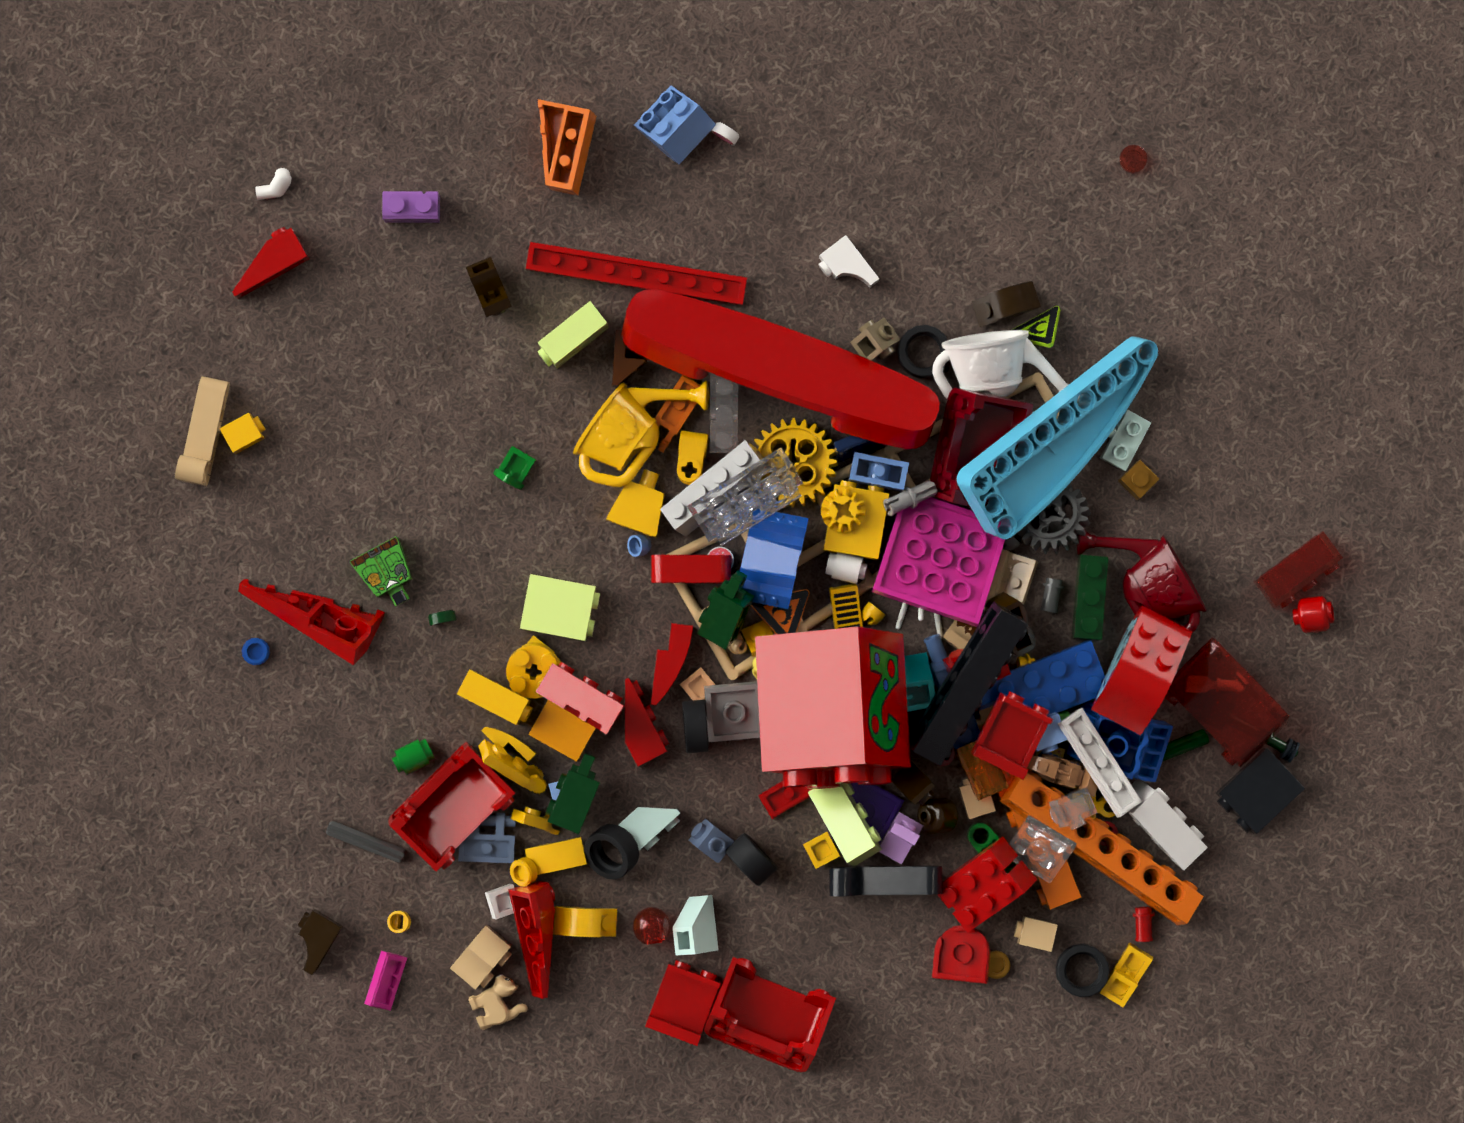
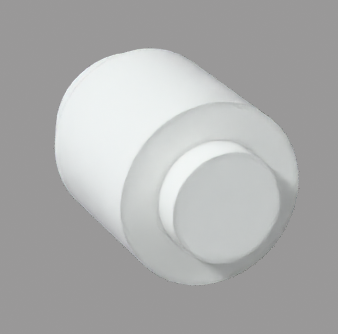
(846, 567)

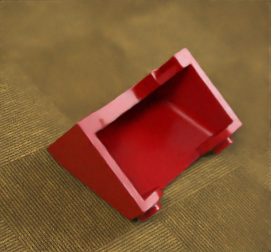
(450, 806)
(768, 1017)

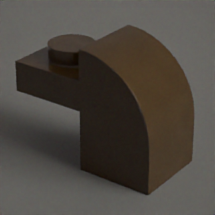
(488, 287)
(1006, 303)

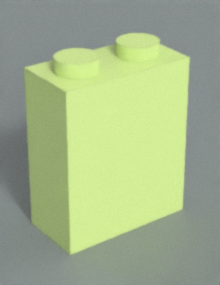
(572, 335)
(559, 608)

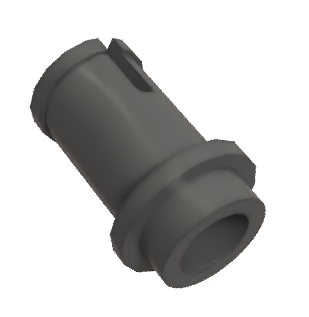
(1051, 595)

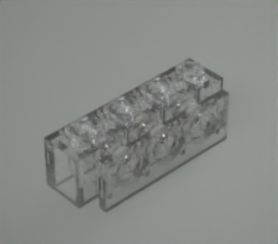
(759, 495)

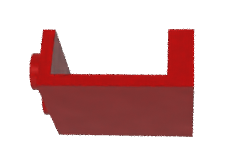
(683, 1002)

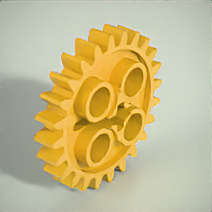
(816, 462)

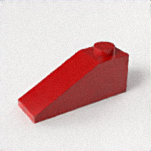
(275, 258)

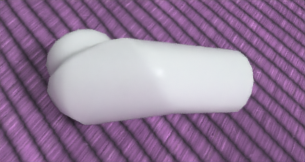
(277, 187)

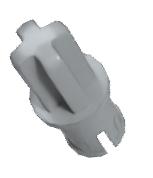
(910, 497)

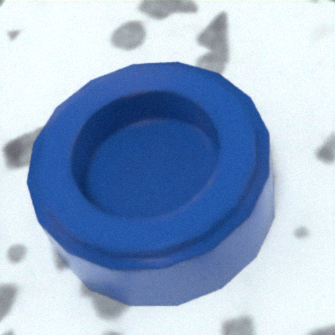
(255, 651)

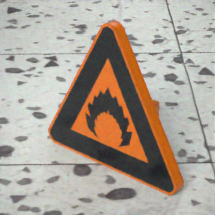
(784, 620)

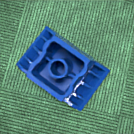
(773, 558)
(1136, 754)

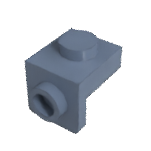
(710, 840)

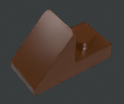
(623, 367)

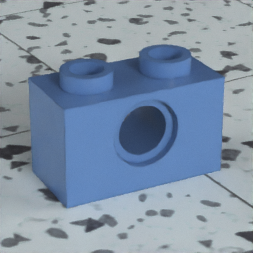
(878, 471)

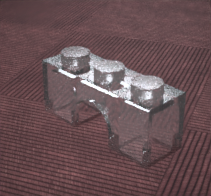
(723, 414)

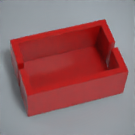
(983, 886)

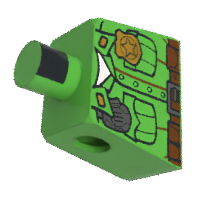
(385, 570)

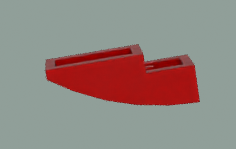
(670, 662)

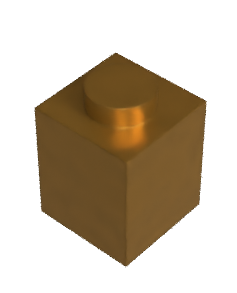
(1138, 480)

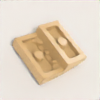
(1013, 576)

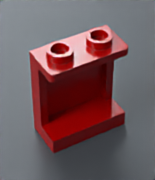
(1011, 734)

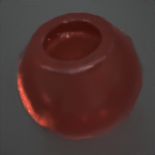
(651, 925)

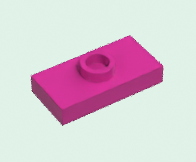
(385, 980)

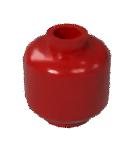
(1314, 614)

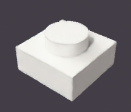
(500, 901)

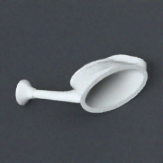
(991, 362)

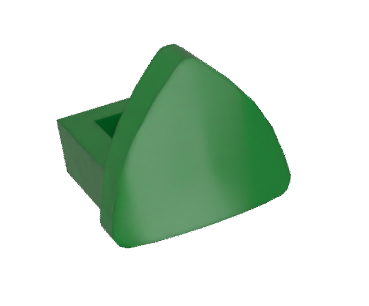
(515, 468)

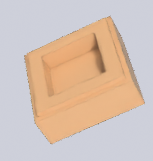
(695, 684)

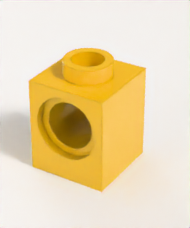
(243, 432)

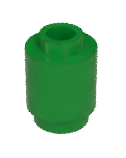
(413, 756)

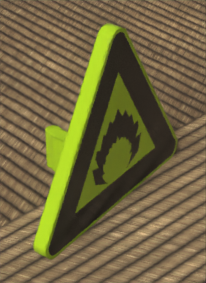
(1042, 327)

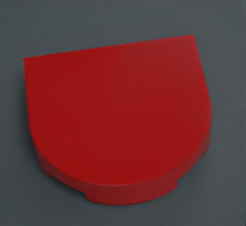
(962, 956)

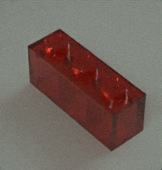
(1299, 570)

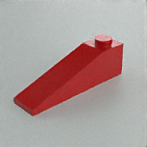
(535, 923)

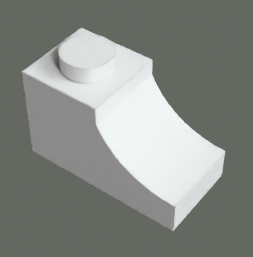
(845, 260)

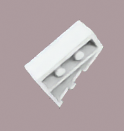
(1166, 825)

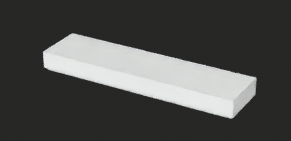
(1099, 762)

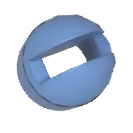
(638, 545)

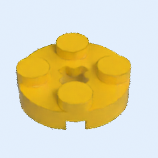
(530, 653)

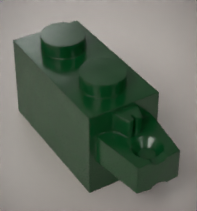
(726, 611)
(575, 796)

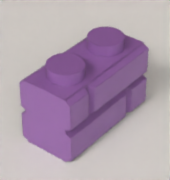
(411, 207)

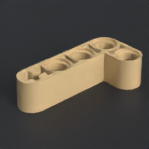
(203, 432)

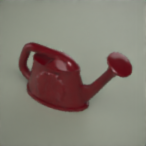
(1156, 579)

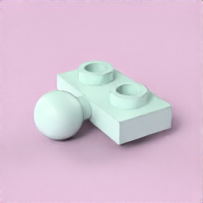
(1125, 440)

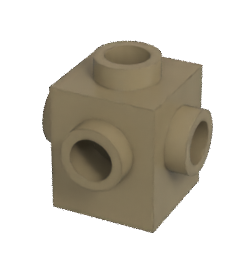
(875, 340)

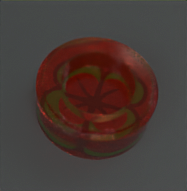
(1133, 159)

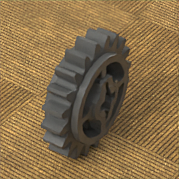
(1054, 525)

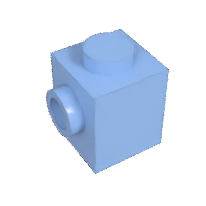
(1051, 736)

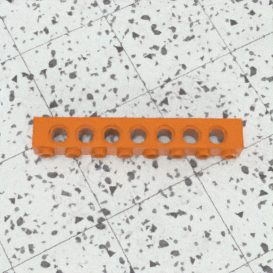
(1185, 898)

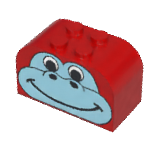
(1142, 670)

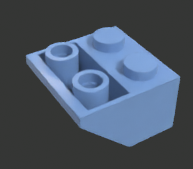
(675, 124)

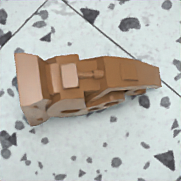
(1062, 772)

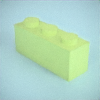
(847, 822)

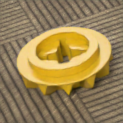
(845, 523)

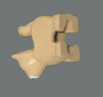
(493, 1004)

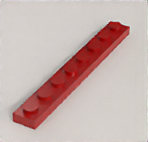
(636, 273)

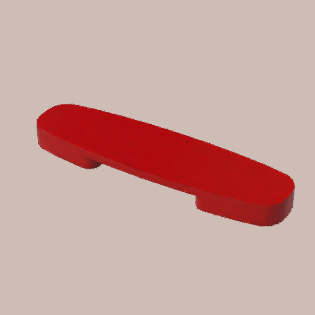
(782, 363)

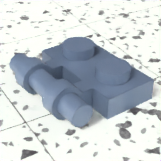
(490, 847)

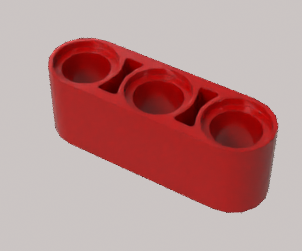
(690, 569)

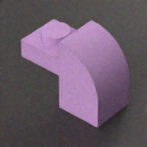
(900, 837)

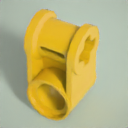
(691, 451)

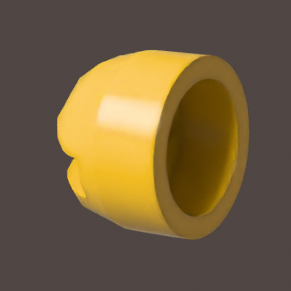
(873, 612)
(394, 921)

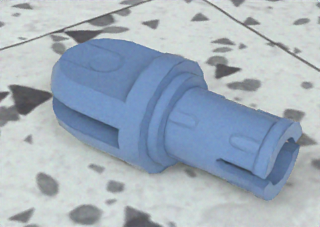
(937, 653)

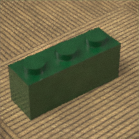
(1089, 597)

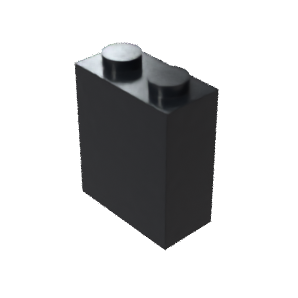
(1259, 791)

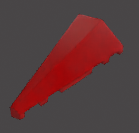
(335, 627)

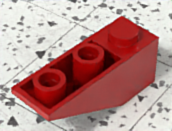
(640, 733)

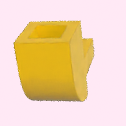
(585, 921)

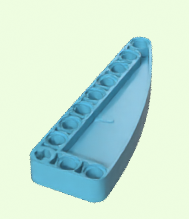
(1047, 462)

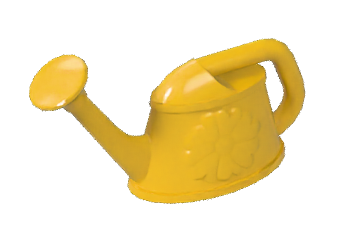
(627, 429)

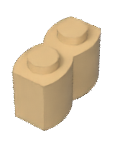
(481, 957)

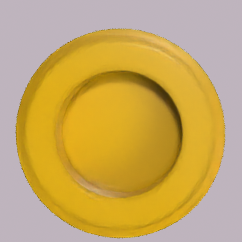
(523, 871)

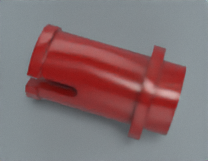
(1143, 919)

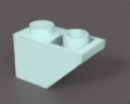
(647, 822)
(696, 927)

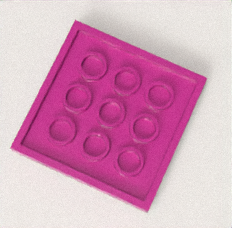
(939, 561)

